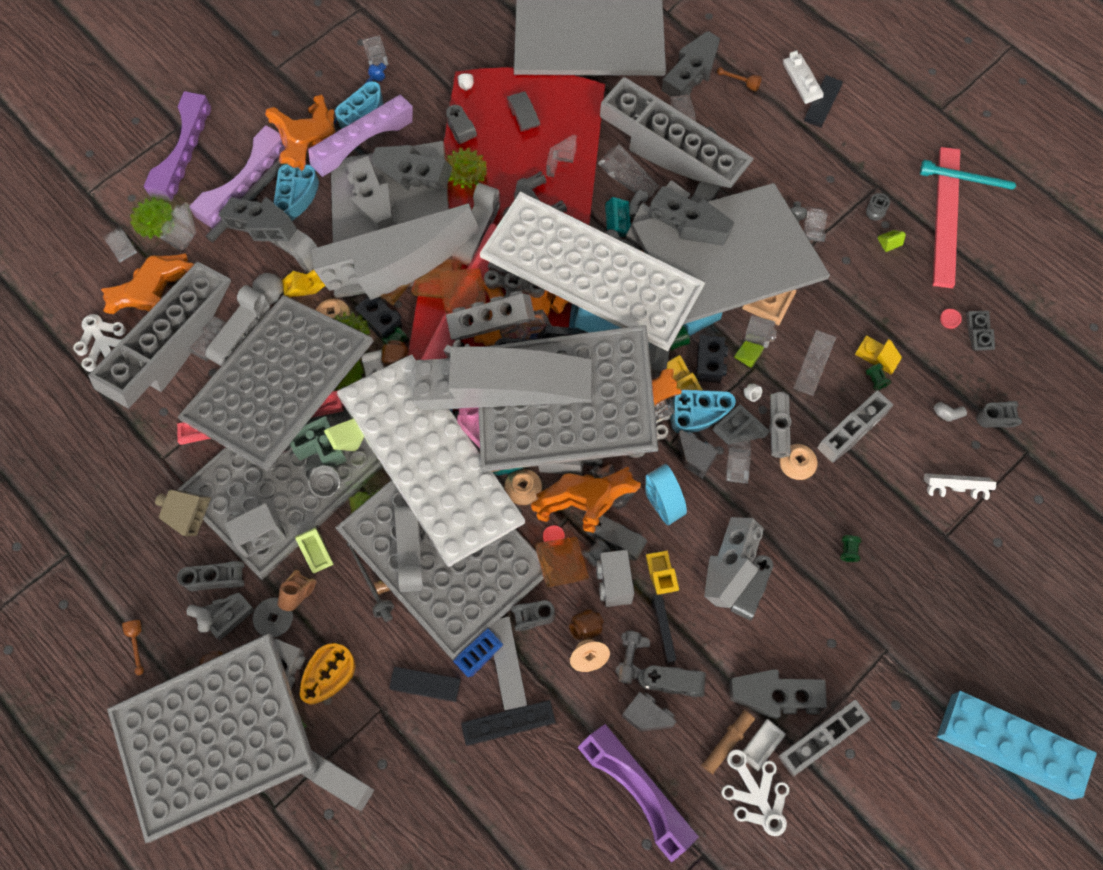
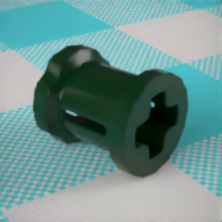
(397, 335)
(878, 377)
(850, 548)

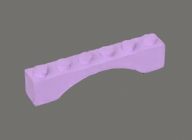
(333, 150)
(265, 151)

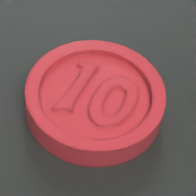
(950, 318)
(553, 533)

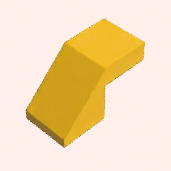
(302, 284)
(661, 573)

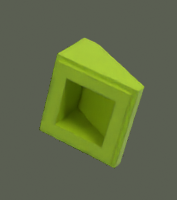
(749, 353)

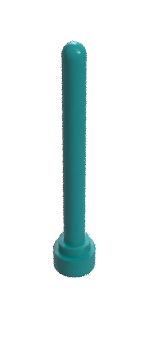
(929, 168)

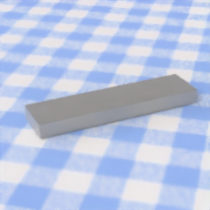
(508, 666)

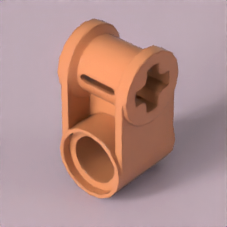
(294, 591)

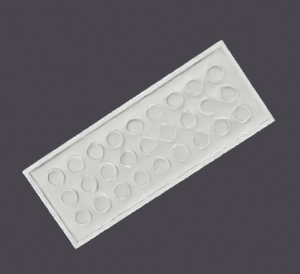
(592, 270)
(430, 463)

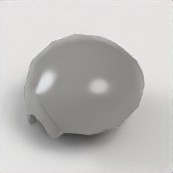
(269, 285)
(324, 481)

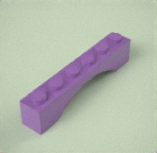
(165, 177)
(669, 828)

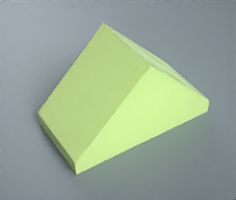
(345, 436)
(314, 550)

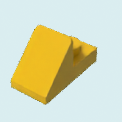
(877, 353)

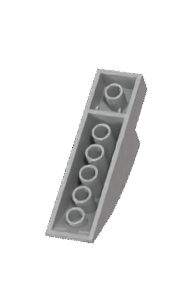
(671, 137)
(395, 253)
(162, 339)
(501, 378)

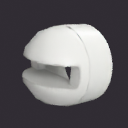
(465, 81)
(753, 392)

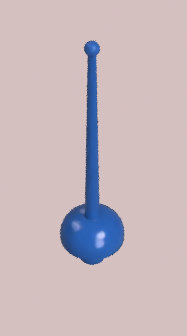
(376, 73)

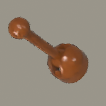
(752, 82)
(132, 630)

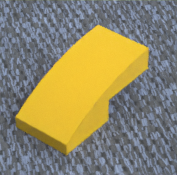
(681, 374)

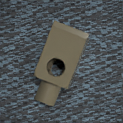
(183, 510)

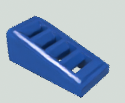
(473, 647)

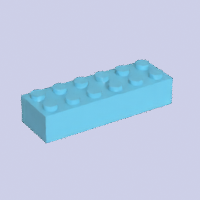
(1017, 745)

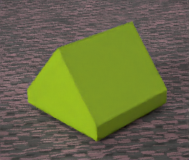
(891, 239)

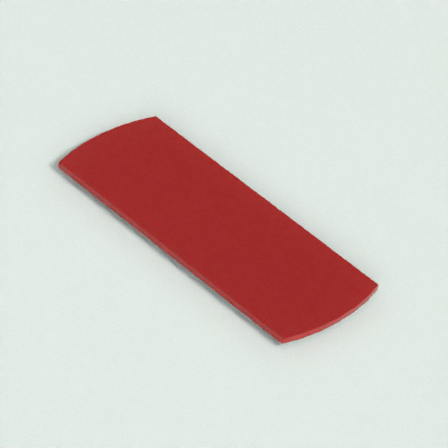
(564, 108)

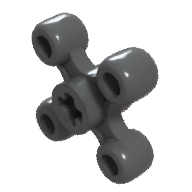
(511, 283)

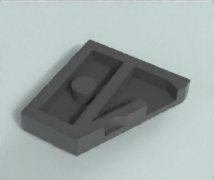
(740, 427)
(228, 614)

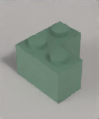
(314, 440)

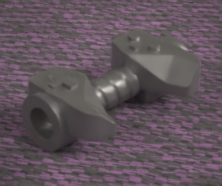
(598, 472)
(627, 671)

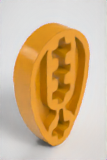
(318, 663)

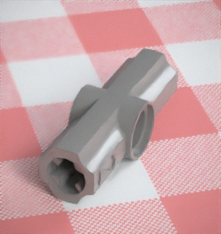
(780, 436)

